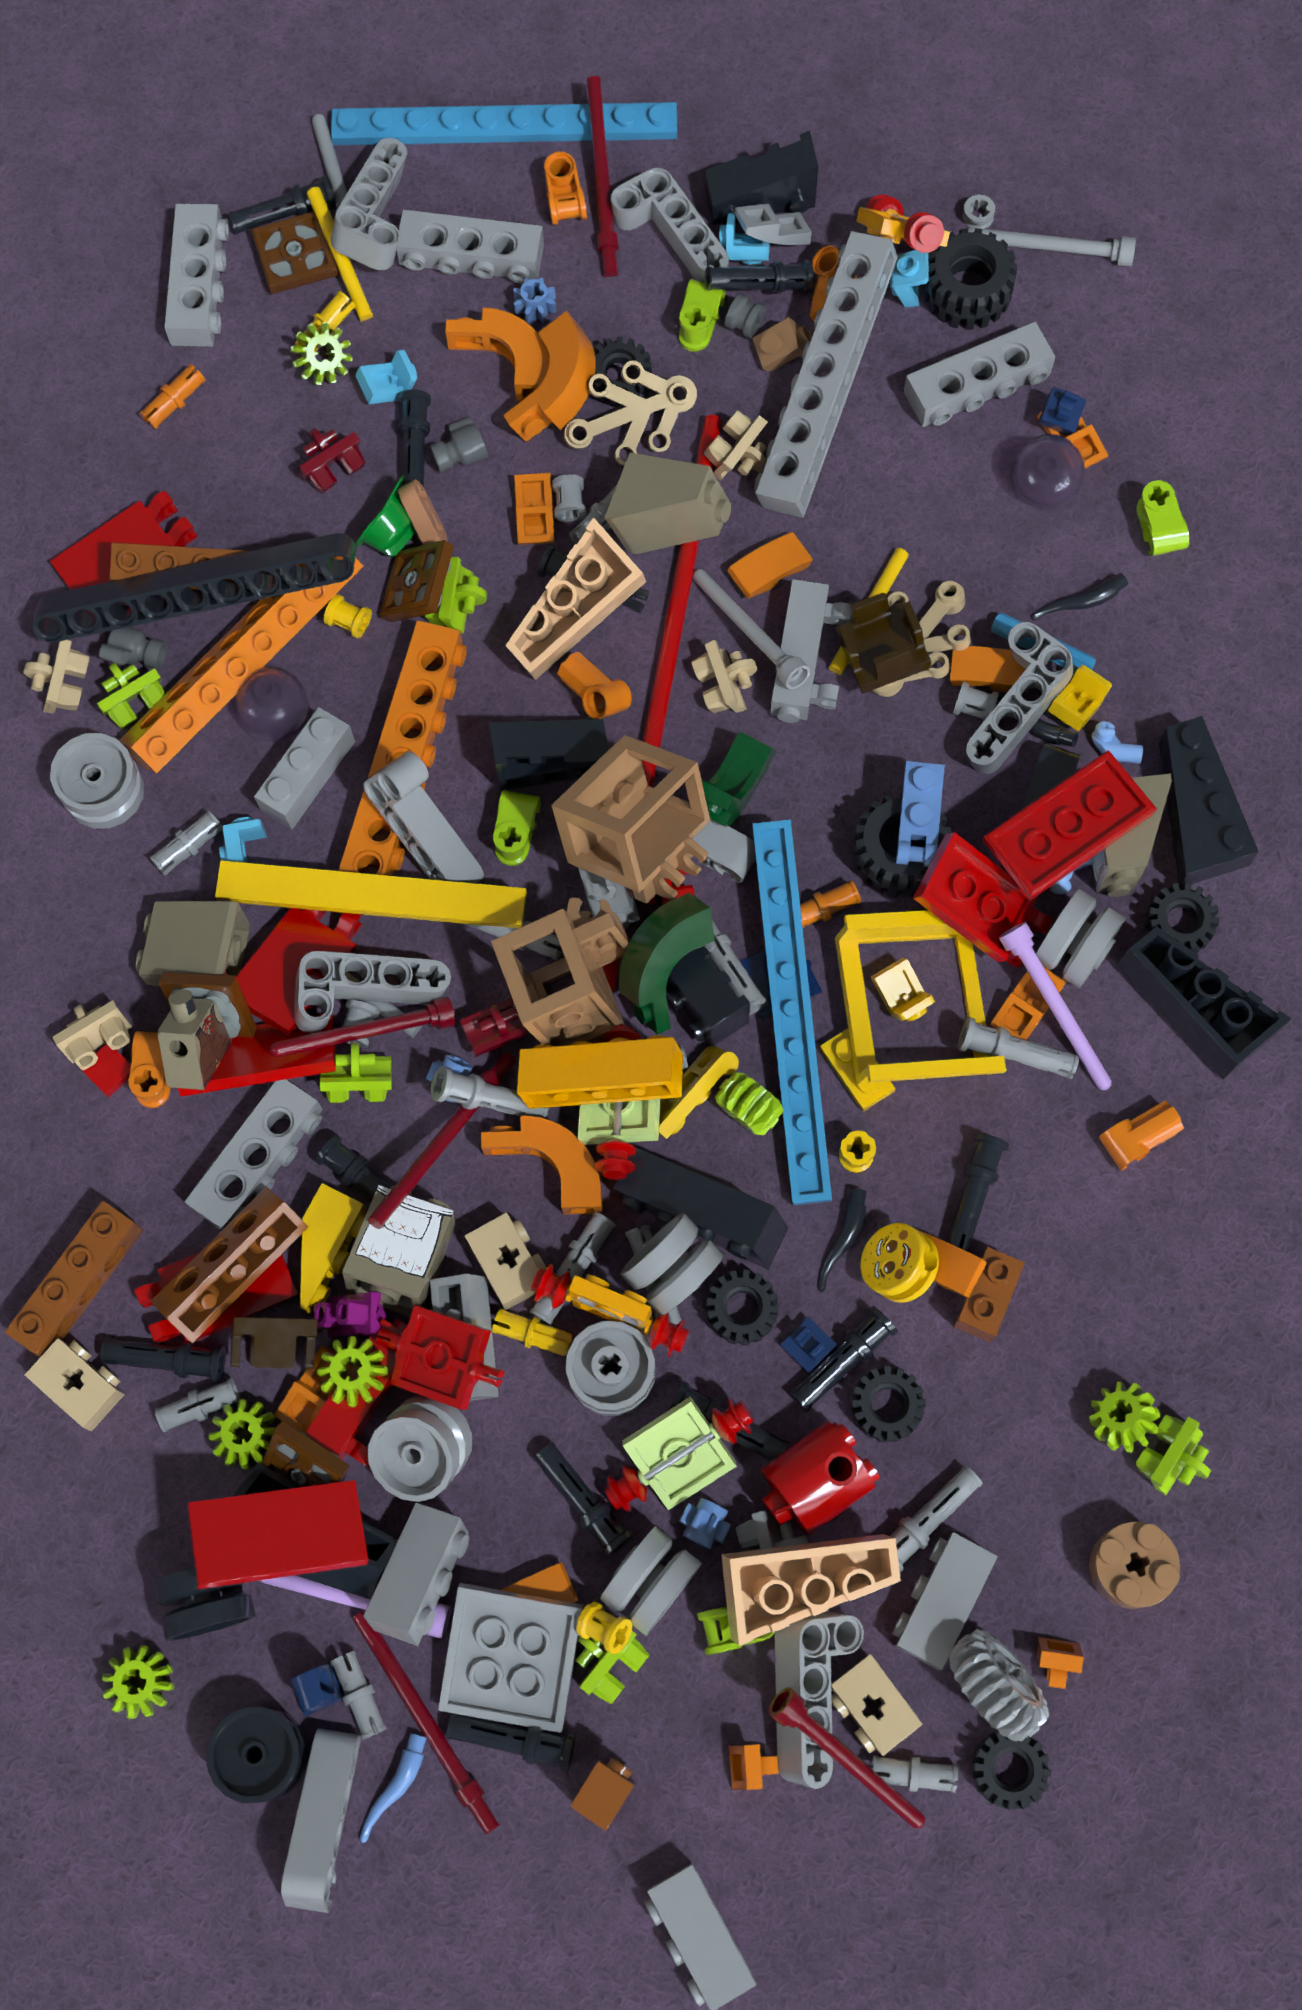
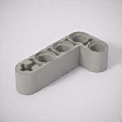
(661, 207)
(357, 224)
(1013, 704)
(419, 823)
(372, 988)
(804, 1664)
(320, 1821)

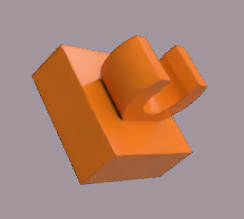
(1058, 1658)
(749, 1766)

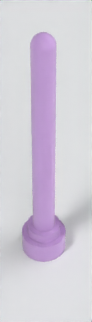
(1020, 943)
(315, 1589)

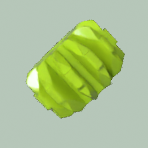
(316, 340)
(749, 1103)
(366, 1373)
(1136, 1423)
(230, 1441)
(127, 1693)

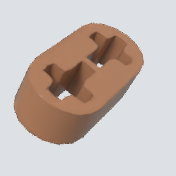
(422, 513)

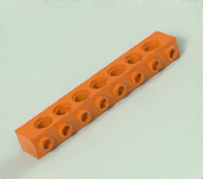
(428, 645)
(221, 671)

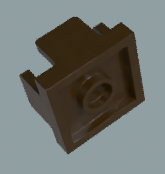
(882, 642)
(273, 1341)

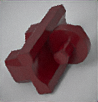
(318, 469)
(493, 1027)

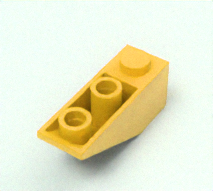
(332, 1224)

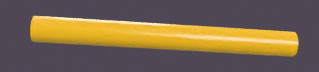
(342, 261)
(882, 586)

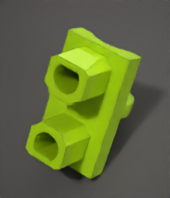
(458, 597)
(117, 704)
(358, 1073)
(1183, 1440)
(599, 1679)

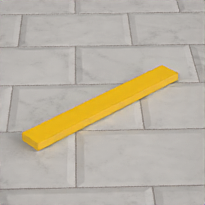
(371, 894)

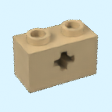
(488, 1246)
(53, 1376)
(896, 1717)

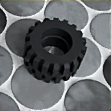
(965, 302)
(873, 859)

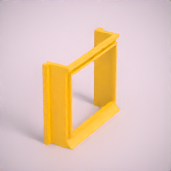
(900, 928)

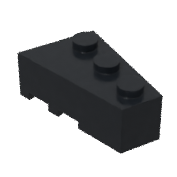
(779, 178)
(546, 750)
(706, 997)

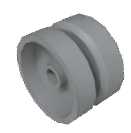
(97, 780)
(1083, 941)
(672, 1264)
(604, 1345)
(419, 1448)
(647, 1578)

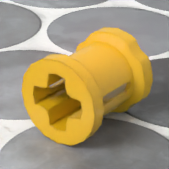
(347, 616)
(865, 1143)
(604, 1627)

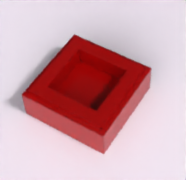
(109, 1071)

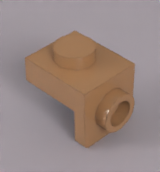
(781, 344)

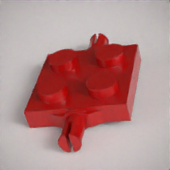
(440, 1357)

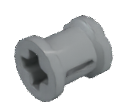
(569, 498)
(975, 702)
(358, 1013)

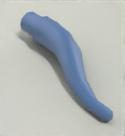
(403, 1778)

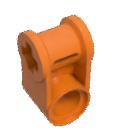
(563, 193)
(145, 1067)

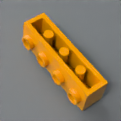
(600, 1072)

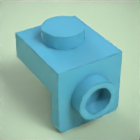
(742, 246)
(909, 273)
(387, 380)
(236, 834)

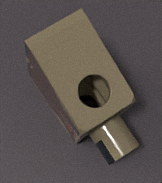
(192, 1041)

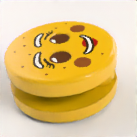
(899, 1262)

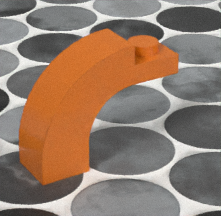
(507, 336)
(565, 383)
(560, 1148)

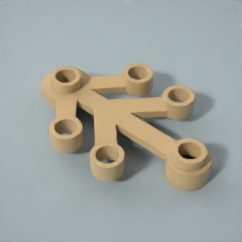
(636, 410)
(942, 606)

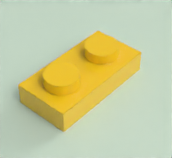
(839, 1055)

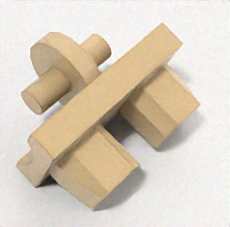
(726, 456)
(66, 662)
(717, 664)
(92, 1031)

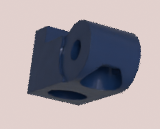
(317, 1689)

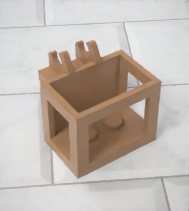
(630, 830)
(580, 1010)

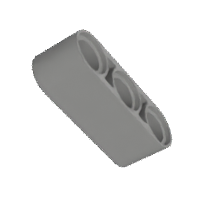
(727, 850)

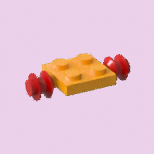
(886, 219)
(595, 1298)

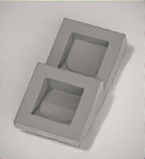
(781, 229)

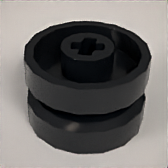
(204, 1609)
(239, 1773)

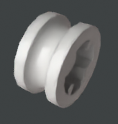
(977, 202)

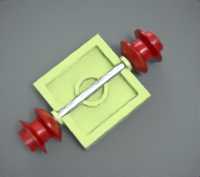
(618, 1123)
(679, 1454)

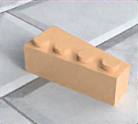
(576, 600)
(796, 1581)

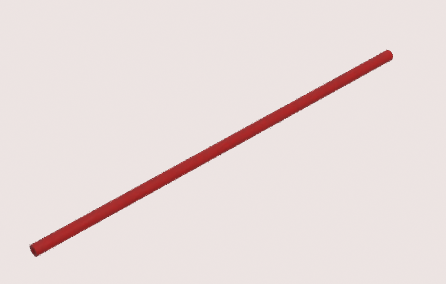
(670, 645)

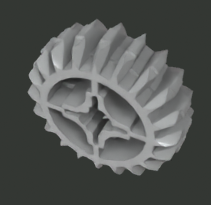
(998, 1685)

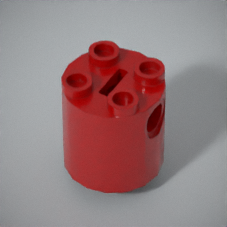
(803, 1482)

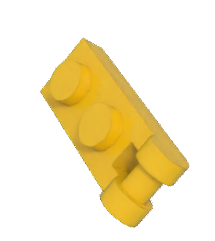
(695, 1087)

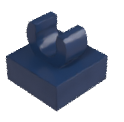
(1062, 411)
(808, 1345)

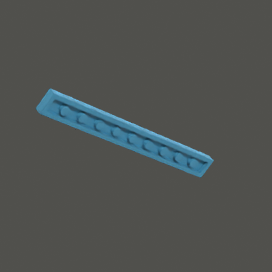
(501, 123)
(792, 1013)

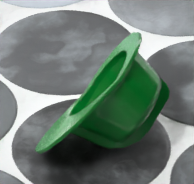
(390, 528)

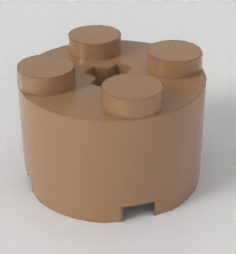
(1158, 1570)

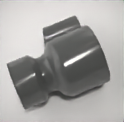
(464, 446)
(131, 646)

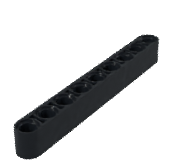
(206, 576)

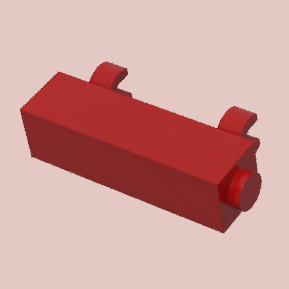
(339, 1424)

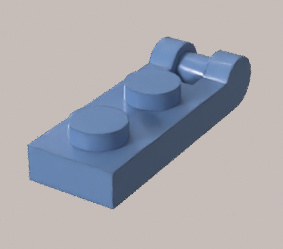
(920, 812)

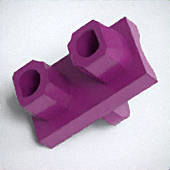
(350, 1315)

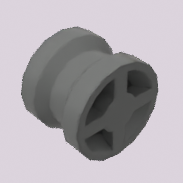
(745, 315)

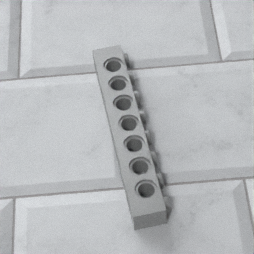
(793, 492)

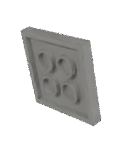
(510, 1657)

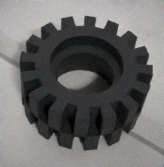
(620, 353)
(1193, 901)
(742, 1283)
(894, 1380)
(1022, 1794)

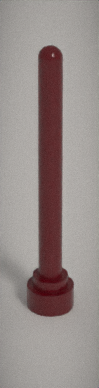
(436, 1014)
(790, 1710)

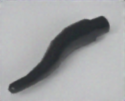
(1095, 597)
(1050, 732)
(852, 1227)

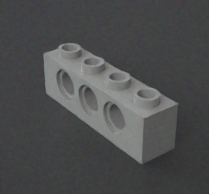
(192, 227)
(459, 233)
(957, 373)
(255, 1134)

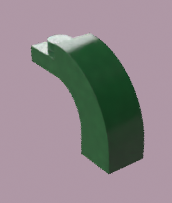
(737, 778)
(654, 952)

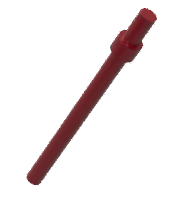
(607, 238)
(436, 1147)
(469, 1791)

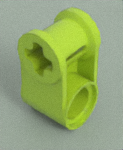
(699, 315)
(1162, 524)
(515, 822)
(714, 1644)

